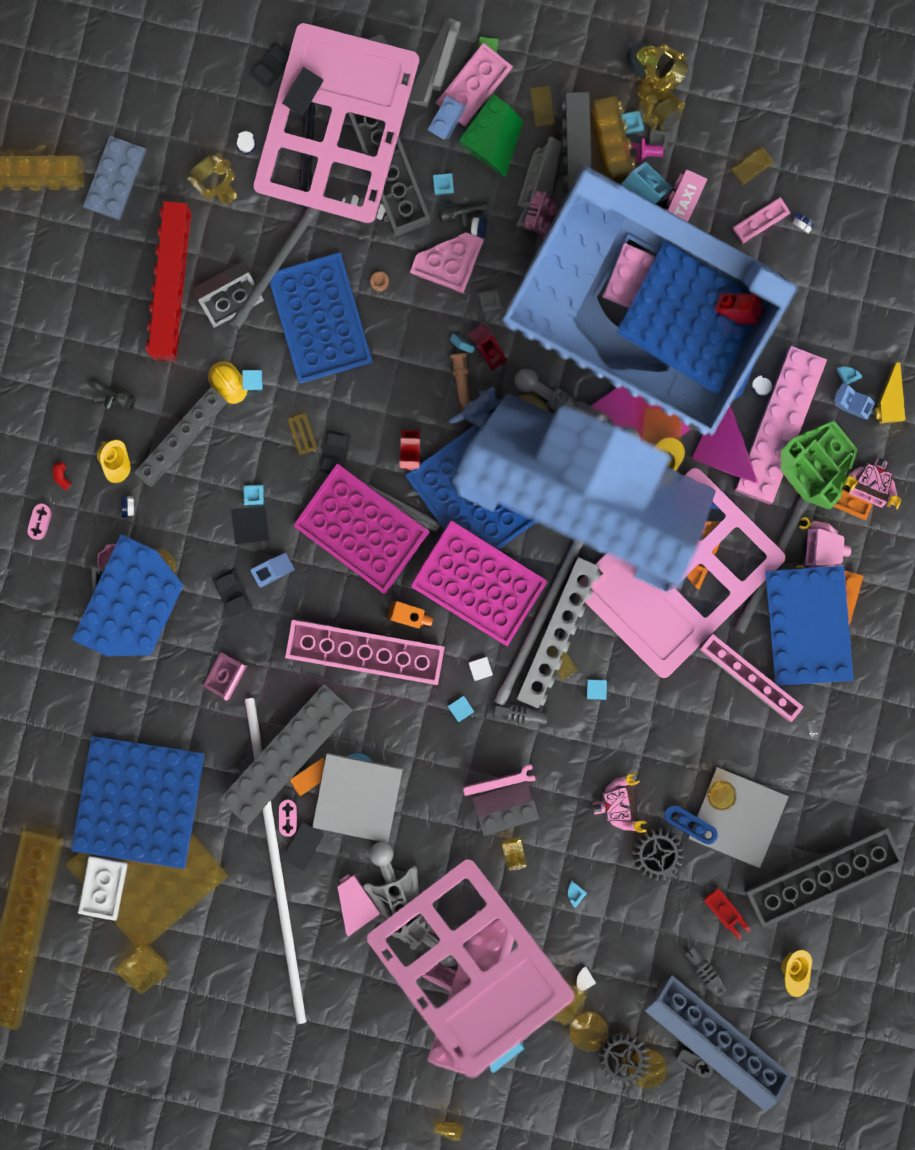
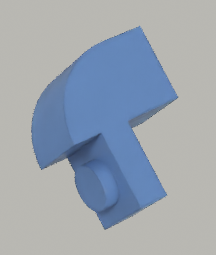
(853, 402)

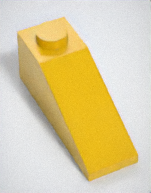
(891, 402)

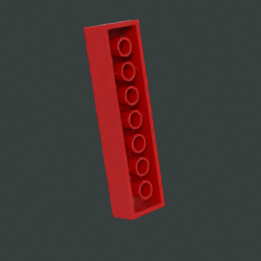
(169, 281)

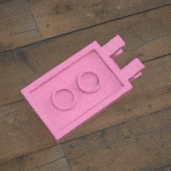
(499, 782)

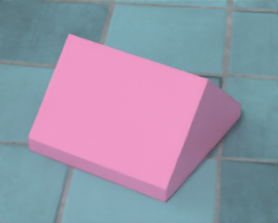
(224, 676)

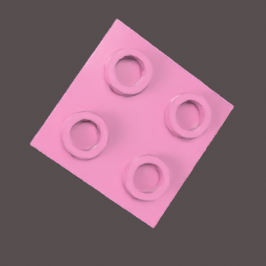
(546, 210)

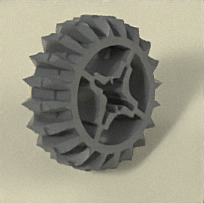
(667, 851)
(617, 1056)

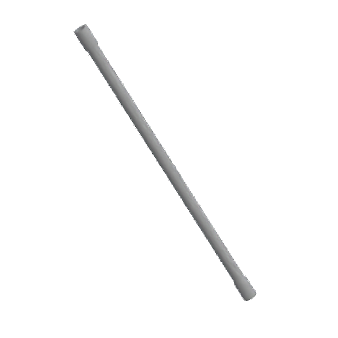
(505, 689)

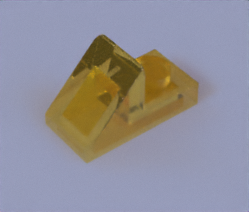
(568, 1012)

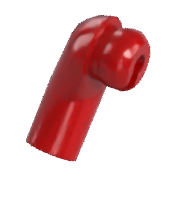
(58, 475)

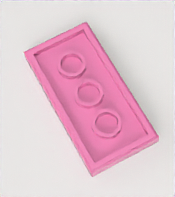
(477, 81)

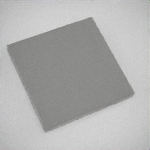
(357, 797)
(749, 824)

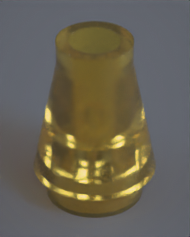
(449, 1130)

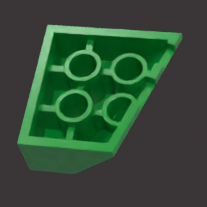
(493, 135)

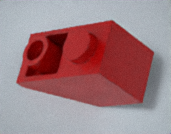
(740, 307)

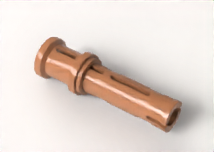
(460, 373)

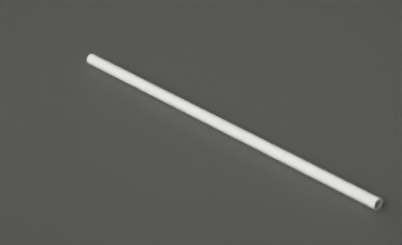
(277, 875)

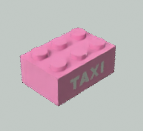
(687, 194)

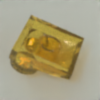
(142, 968)

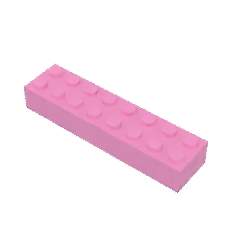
(781, 421)
(364, 652)
(486, 950)

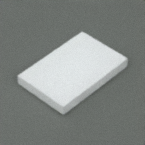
(102, 888)

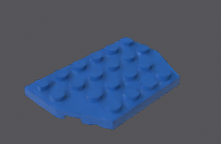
(129, 602)

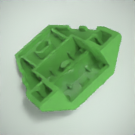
(819, 463)

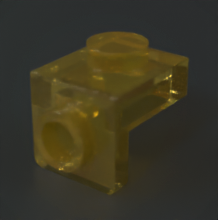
(514, 854)

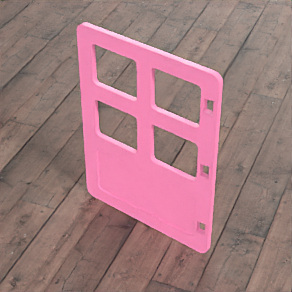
(357, 79)
(666, 626)
(499, 1003)

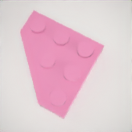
(449, 262)

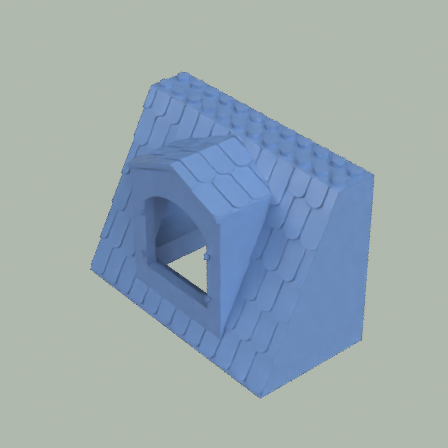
(572, 264)
(589, 486)

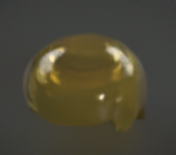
(722, 795)

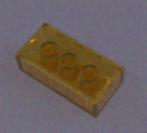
(612, 138)

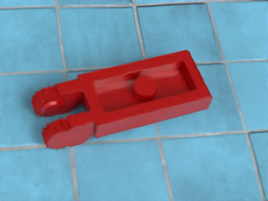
(725, 911)

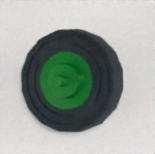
(633, 62)

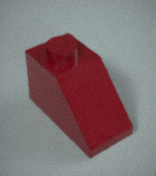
(487, 346)

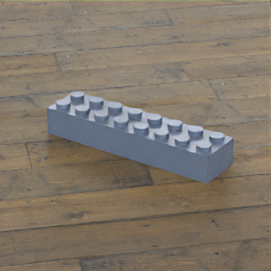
(718, 1043)

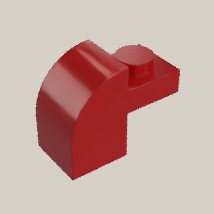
(410, 449)

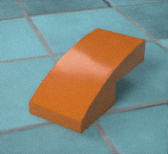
(308, 778)

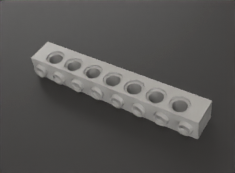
(526, 693)

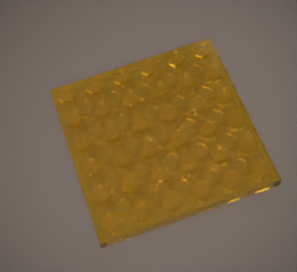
(159, 894)

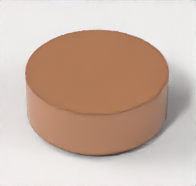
(379, 281)

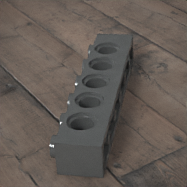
(181, 437)

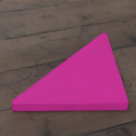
(726, 449)

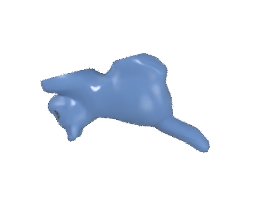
(477, 410)

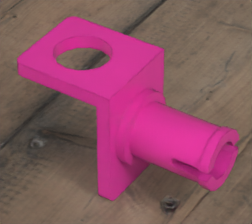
(644, 150)

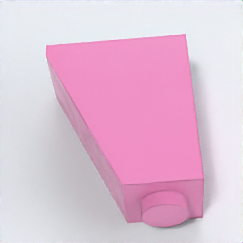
(355, 904)

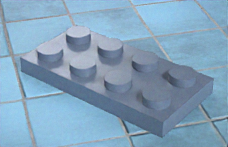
(114, 178)

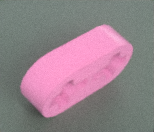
(43, 523)
(293, 817)

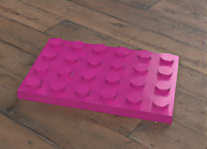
(361, 528)
(478, 583)

